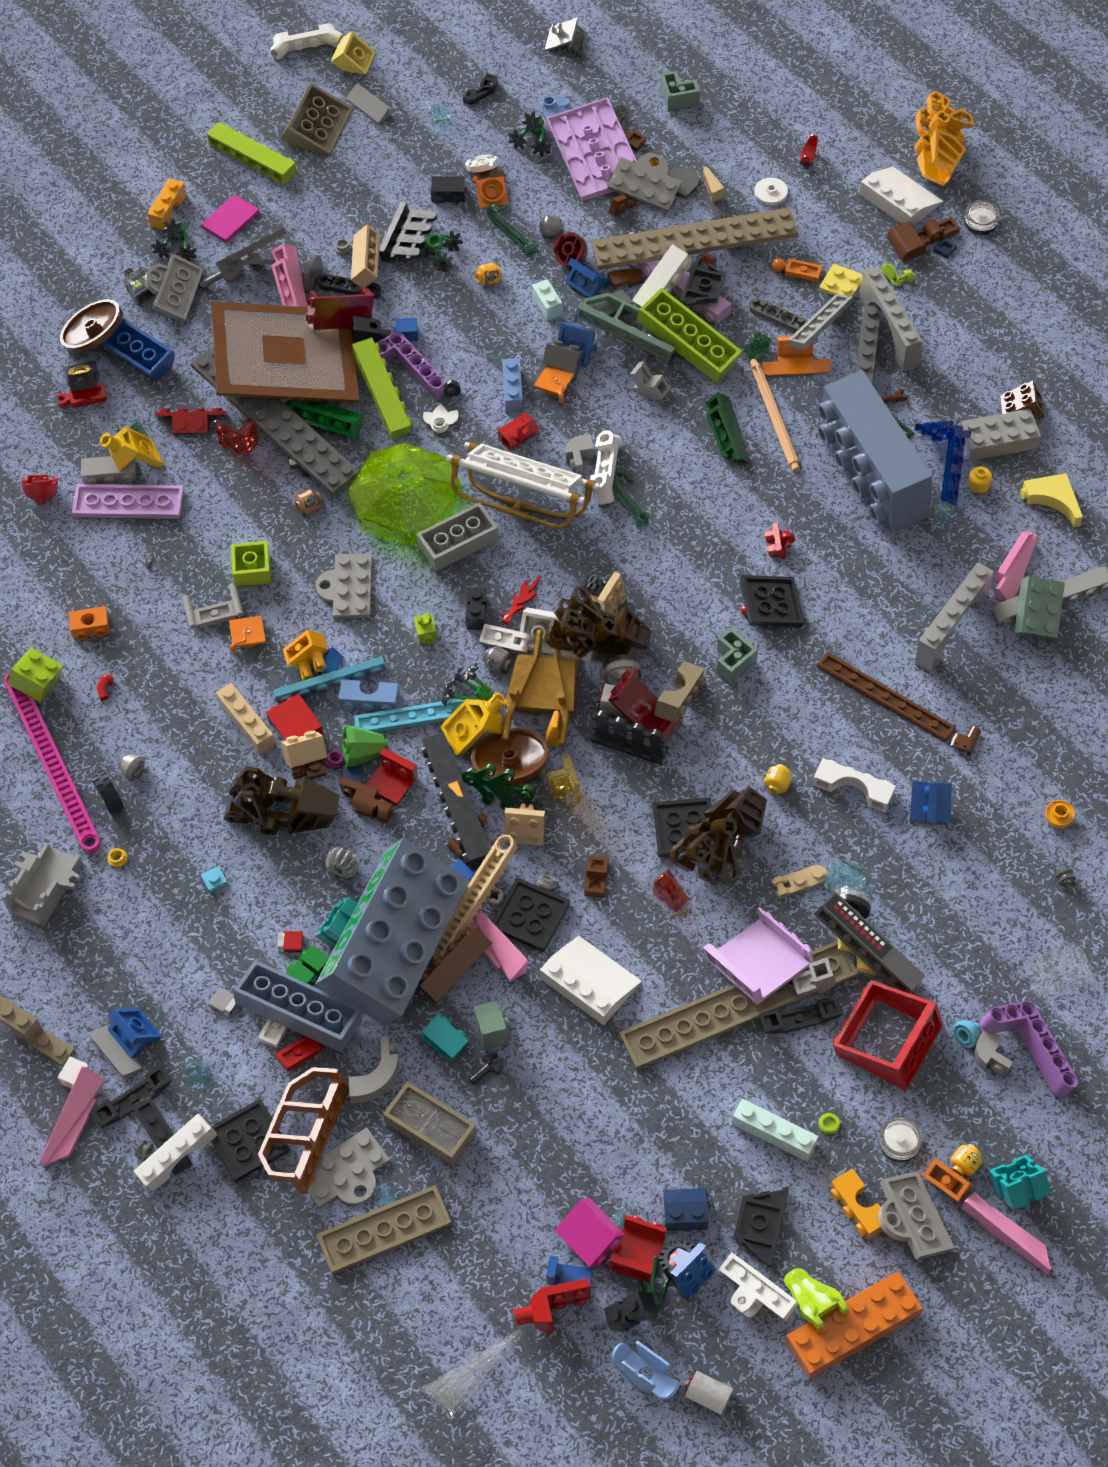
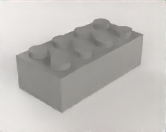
(1001, 434)
(457, 536)

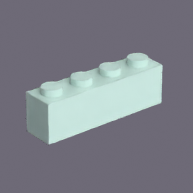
(775, 1130)

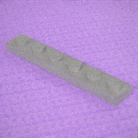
(819, 321)

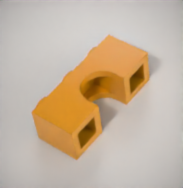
(161, 210)
(846, 1190)

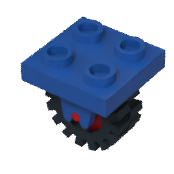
(687, 1266)

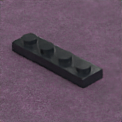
(158, 1129)

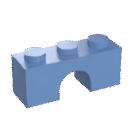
(512, 385)
(353, 698)

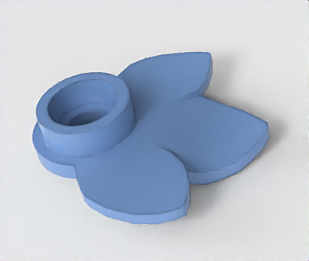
(553, 106)

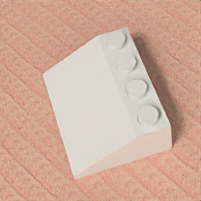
(898, 195)
(589, 979)

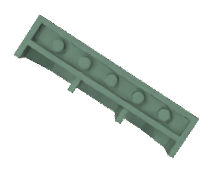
(619, 329)

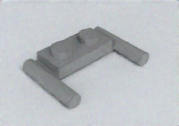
(214, 613)

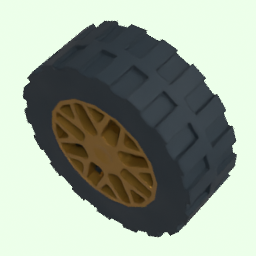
(107, 791)

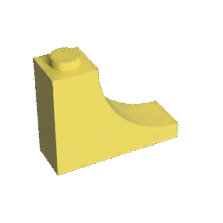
(1053, 492)

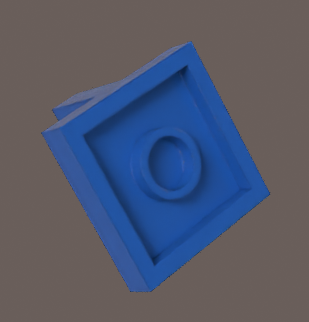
(585, 278)
(580, 337)
(930, 801)
(132, 1030)

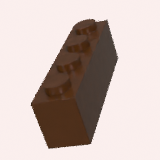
(454, 963)

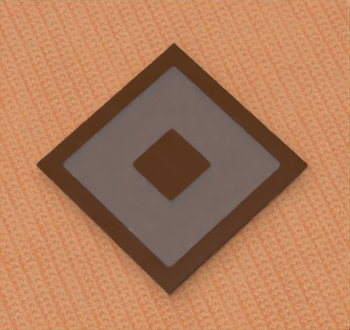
(278, 356)

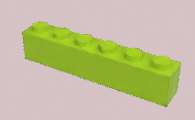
(251, 153)
(381, 388)

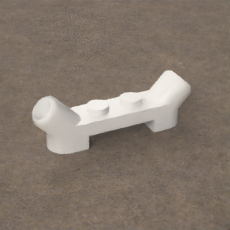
(284, 43)
(605, 468)

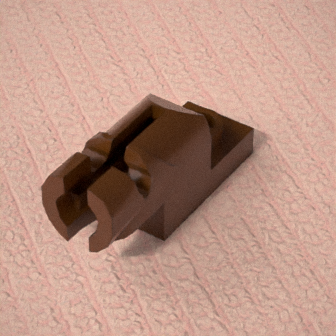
(366, 800)

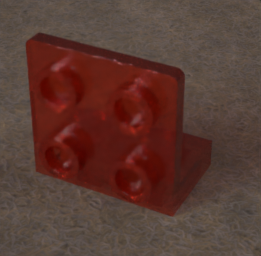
(242, 440)

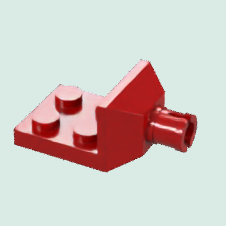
(552, 1297)

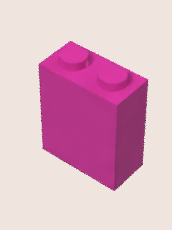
(590, 1233)

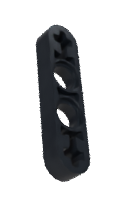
(349, 285)

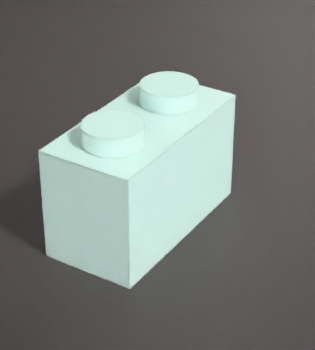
(547, 300)

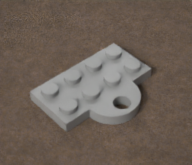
(645, 182)
(174, 286)
(348, 585)
(347, 1169)
(913, 1216)

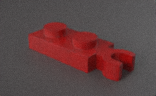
(83, 397)
(298, 1053)

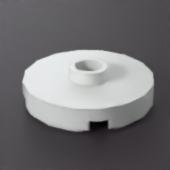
(482, 163)
(771, 191)

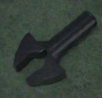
(488, 1067)

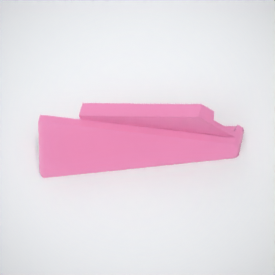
(288, 276)
(1014, 566)
(501, 952)
(73, 1116)
(1008, 1232)

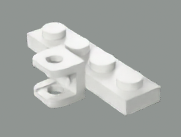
(756, 1290)

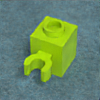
(425, 628)

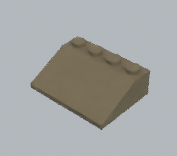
(316, 121)

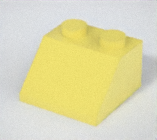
(353, 54)

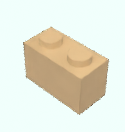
(304, 749)

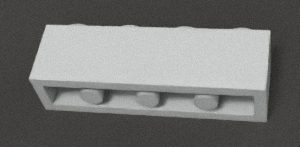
(665, 275)

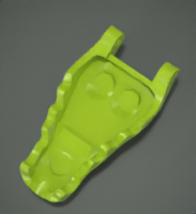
(813, 1297)

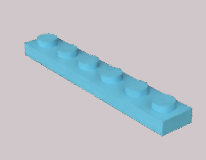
(321, 682)
(407, 716)

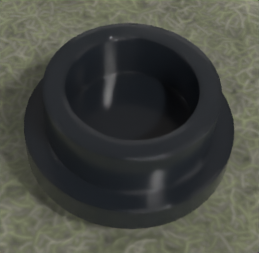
(452, 388)

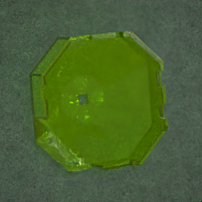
(400, 506)

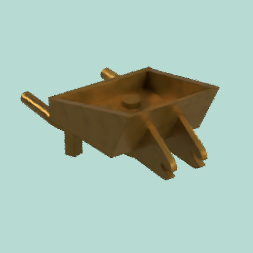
(543, 686)

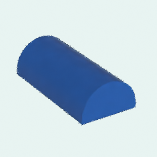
(140, 350)

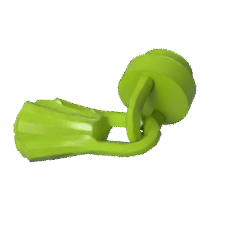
(890, 272)

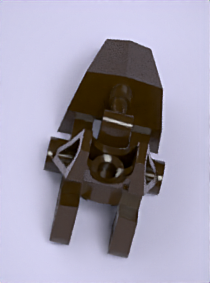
(611, 633)
(311, 806)
(734, 816)

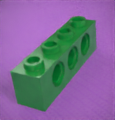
(328, 416)

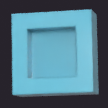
(214, 879)

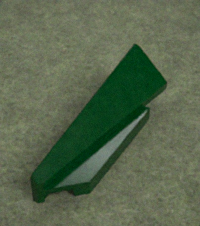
(726, 427)

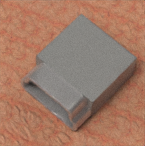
(222, 1002)

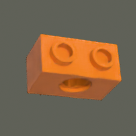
(81, 620)
(948, 1180)

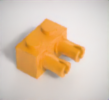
(307, 649)

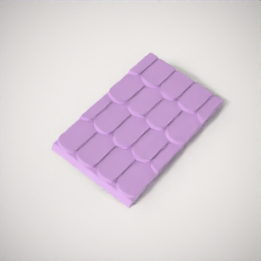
(590, 145)

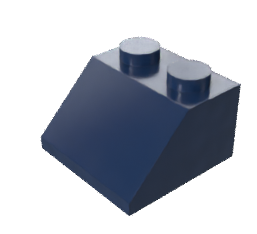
(685, 1209)

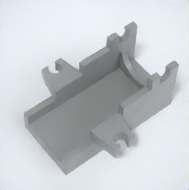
(41, 884)

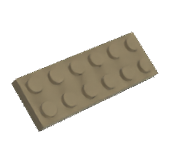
(383, 1229)

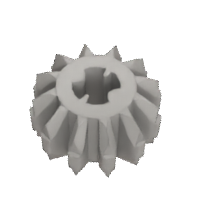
(342, 862)

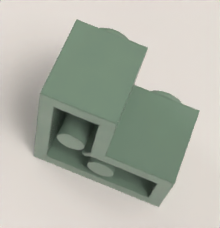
(677, 93)
(737, 655)
(492, 1025)

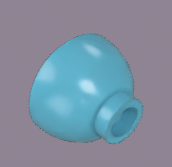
(966, 1033)

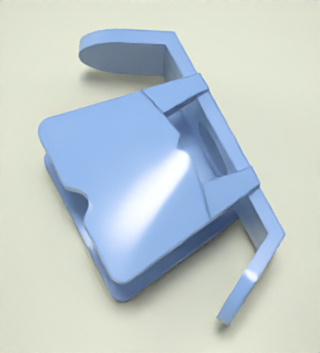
(631, 1363)

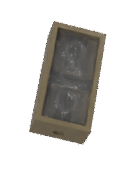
(430, 1123)

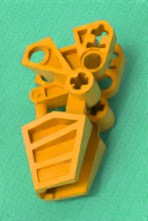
(942, 144)

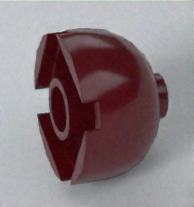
(570, 246)

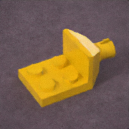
(130, 445)
(471, 722)

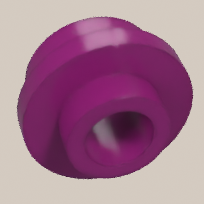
(334, 755)

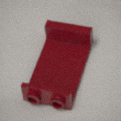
(338, 311)
(639, 704)

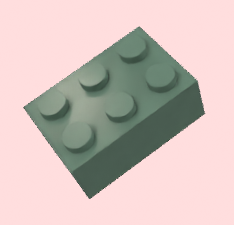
(1039, 608)

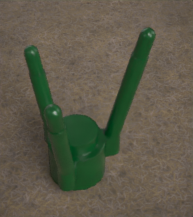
(658, 1299)

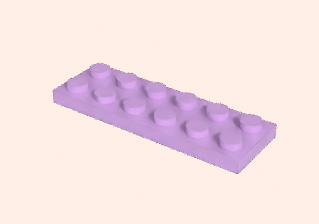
(128, 501)

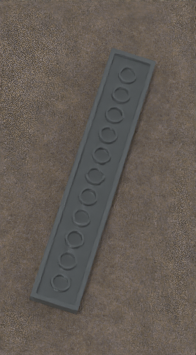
(288, 432)

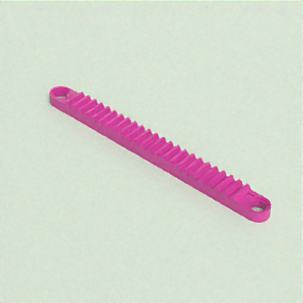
(55, 769)

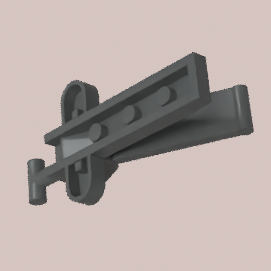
(232, 264)

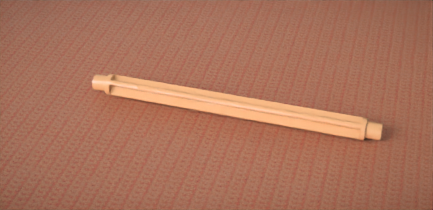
(774, 415)

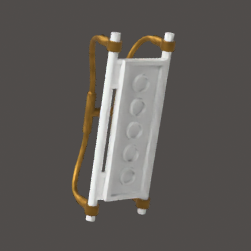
(518, 470)

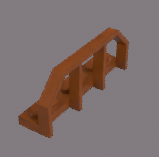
(320, 1134)

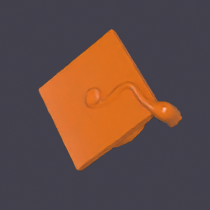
(491, 191)
(554, 381)
(246, 632)

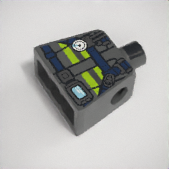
(136, 285)

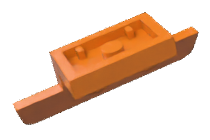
(795, 361)

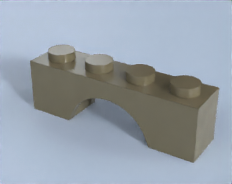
(673, 703)

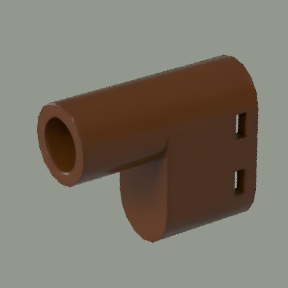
(966, 741)

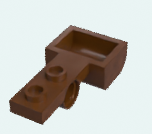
(912, 243)

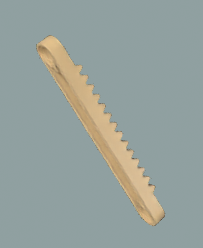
(476, 892)

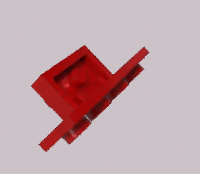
(190, 422)

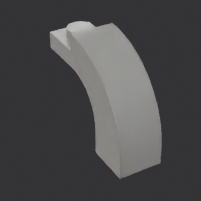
(380, 1080)

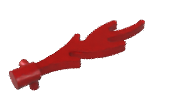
(524, 597)

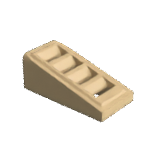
(713, 186)

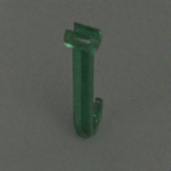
(528, 248)
(628, 502)

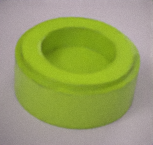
(829, 1123)

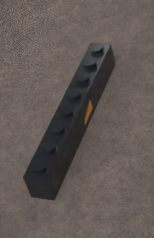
(457, 799)

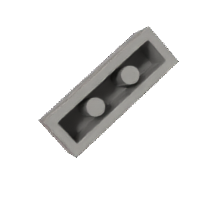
(104, 471)

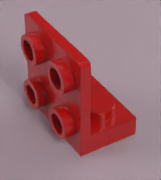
(393, 776)

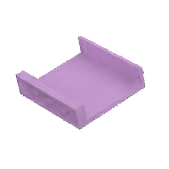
(761, 958)

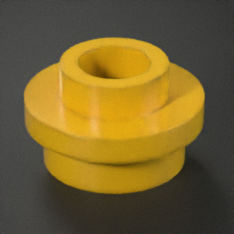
(114, 853)

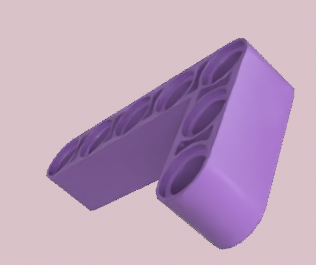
(398, 346)
(1038, 1041)

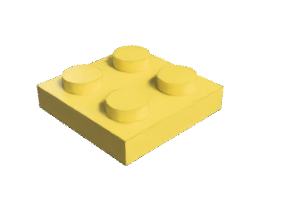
(841, 281)

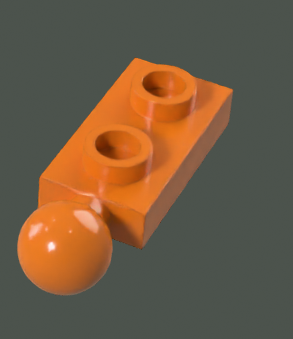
(798, 269)

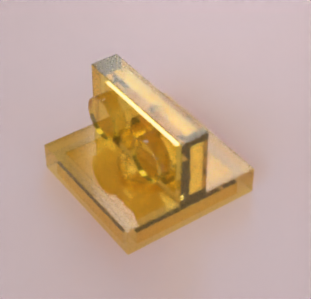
(564, 782)

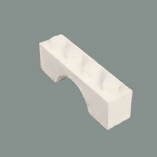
(832, 775)
(158, 1166)

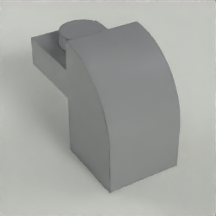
(649, 385)
(577, 450)
(818, 978)
(986, 1054)

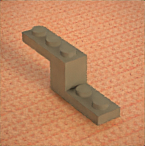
(29, 1031)

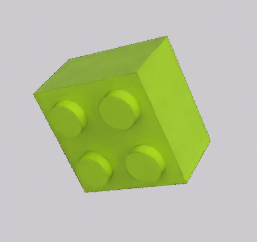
(251, 563)
(35, 674)

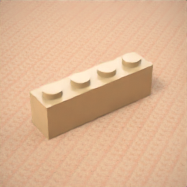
(365, 256)
(245, 718)

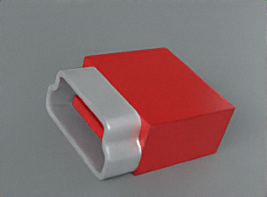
(290, 942)

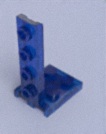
(956, 441)

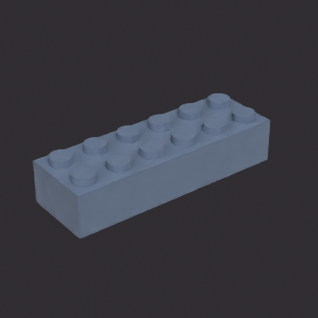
(298, 1006)

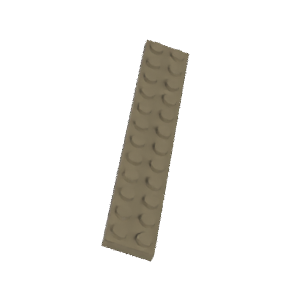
(694, 237)
(718, 1014)

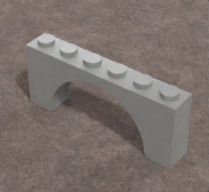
(877, 292)
(971, 591)

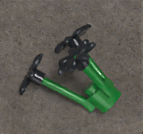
(536, 125)
(175, 230)
(435, 242)
(481, 693)

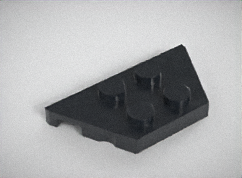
(703, 284)
(760, 1223)

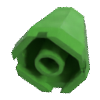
(361, 745)

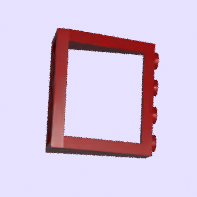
(916, 1046)

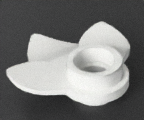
(442, 417)

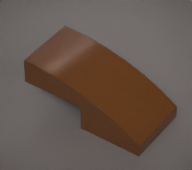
(625, 277)
(596, 876)

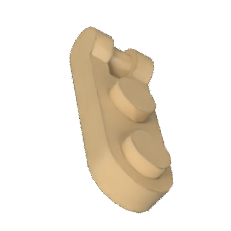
(799, 881)

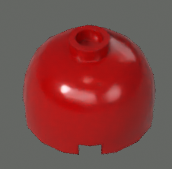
(40, 487)

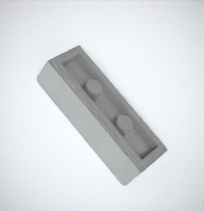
(368, 103)
(114, 1052)

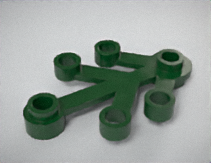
(475, 778)

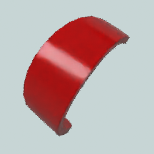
(809, 150)

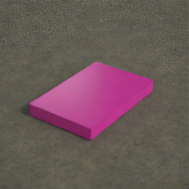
(230, 218)

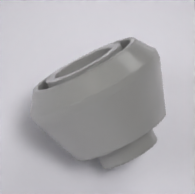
(131, 766)

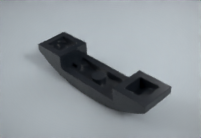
(795, 1019)
(153, 1084)

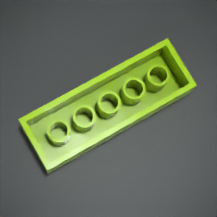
(689, 335)

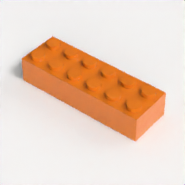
(871, 1317)

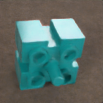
(336, 922)
(1020, 1182)

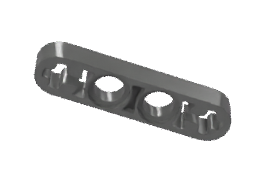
(780, 314)

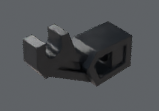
(486, 88)

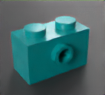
(444, 1038)

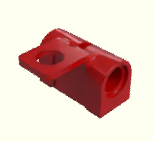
(517, 431)

